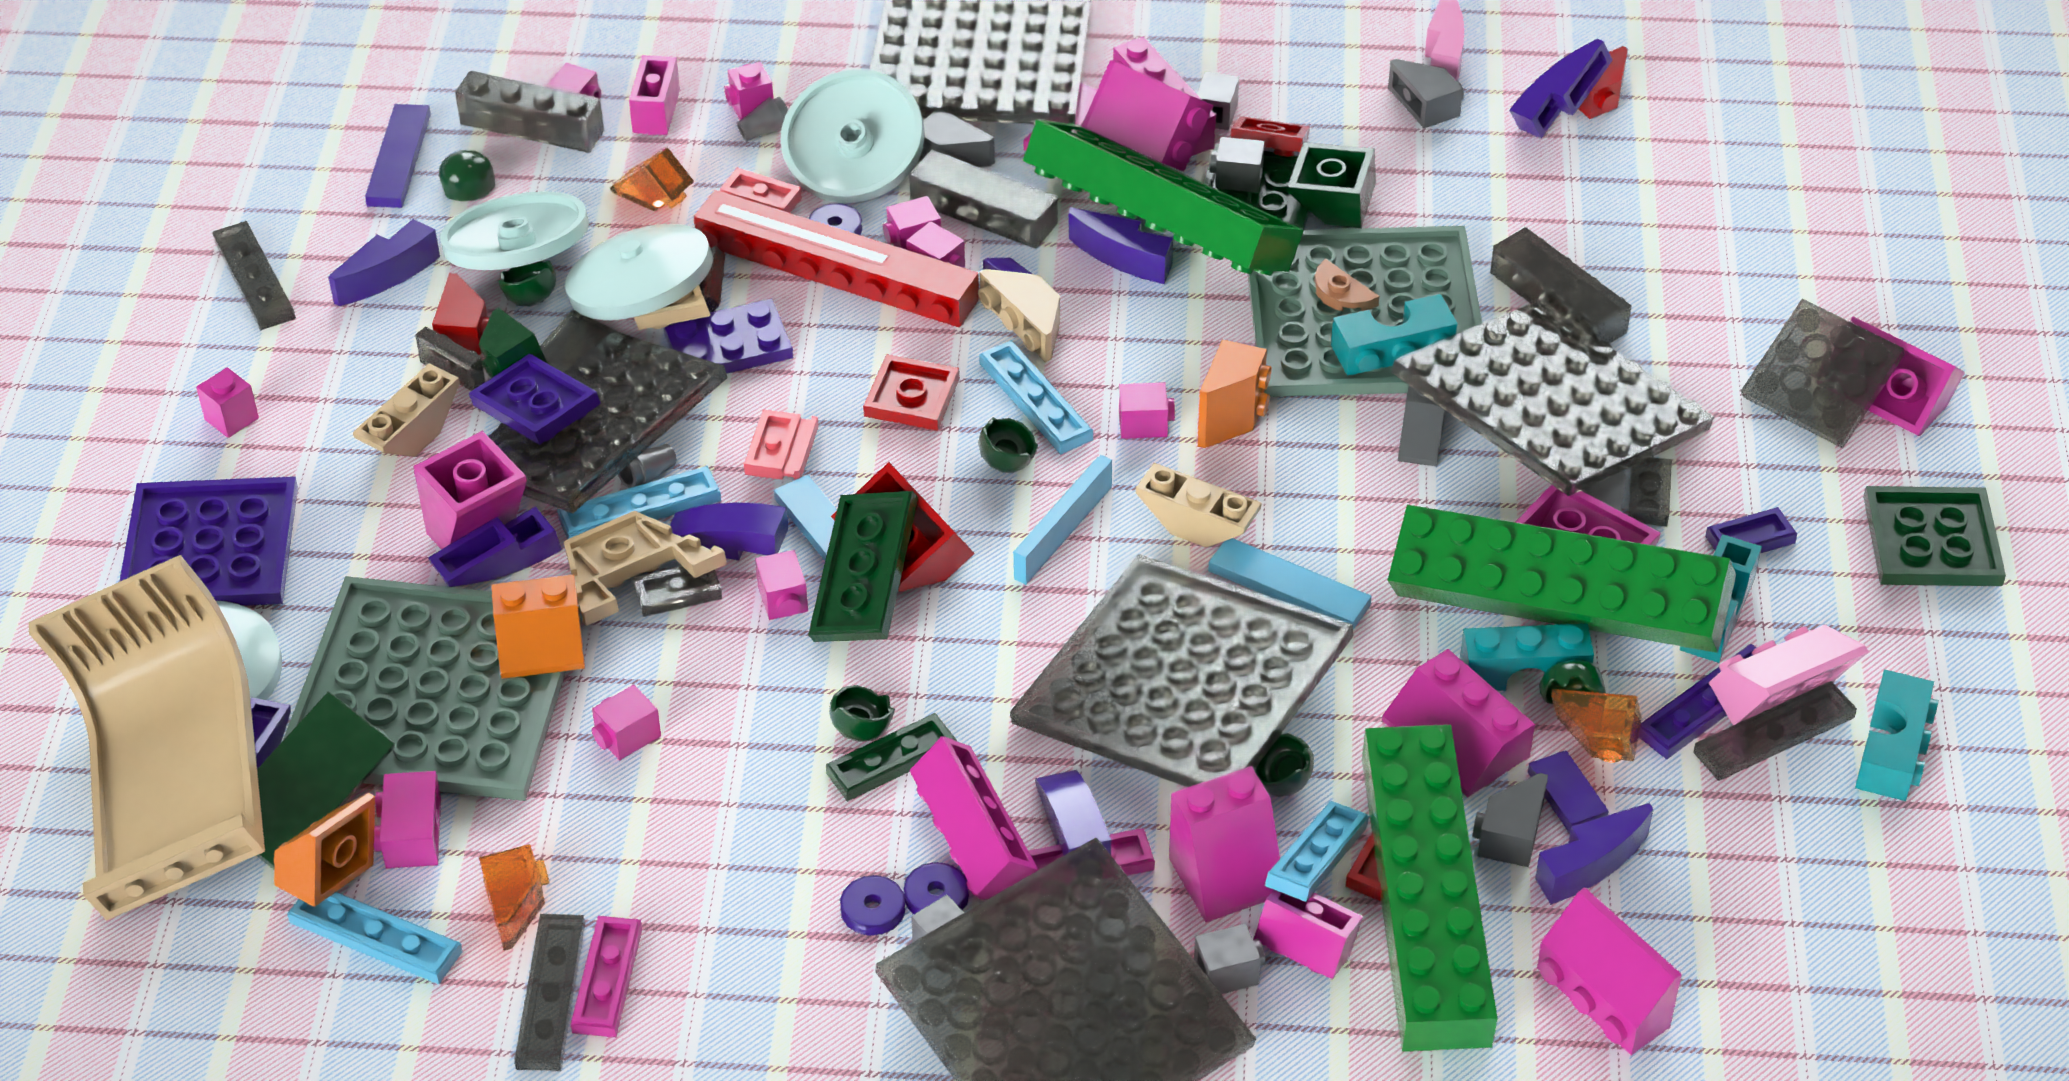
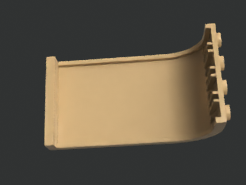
(163, 731)

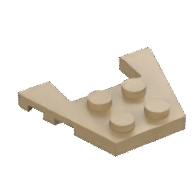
(627, 548)

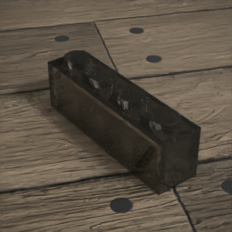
(529, 111)
(985, 199)
(1545, 274)

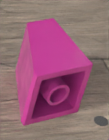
(1147, 115)
(467, 488)
(1224, 842)

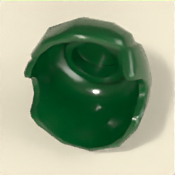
(466, 175)
(528, 283)
(1007, 445)
(1572, 676)
(860, 713)
(1286, 766)

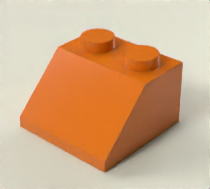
(1233, 393)
(537, 626)
(328, 852)

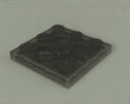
(1822, 373)

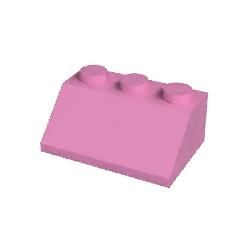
(1783, 670)

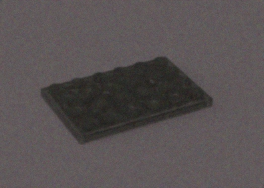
(641, 397)

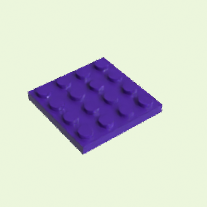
(225, 529)

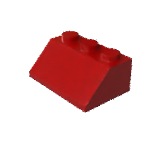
(933, 545)

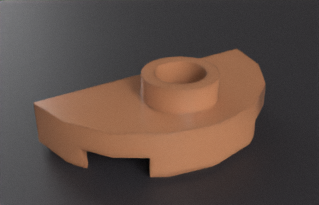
(1341, 290)

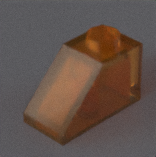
(655, 182)
(1601, 722)
(514, 890)

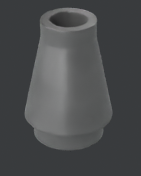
(763, 119)
(648, 466)

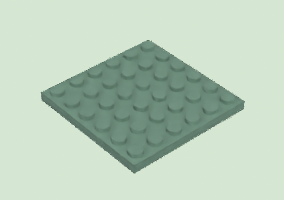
(1389, 261)
(430, 680)

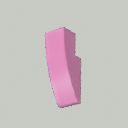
(1446, 37)

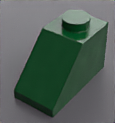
(506, 343)

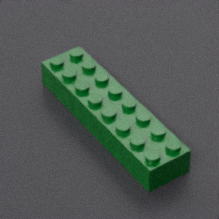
(1163, 198)
(1563, 577)
(1428, 889)

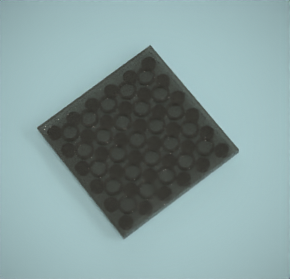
(987, 56)
(1553, 396)
(1182, 674)
(1065, 985)

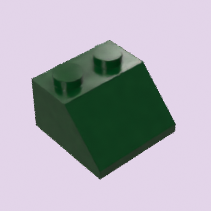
(1334, 182)

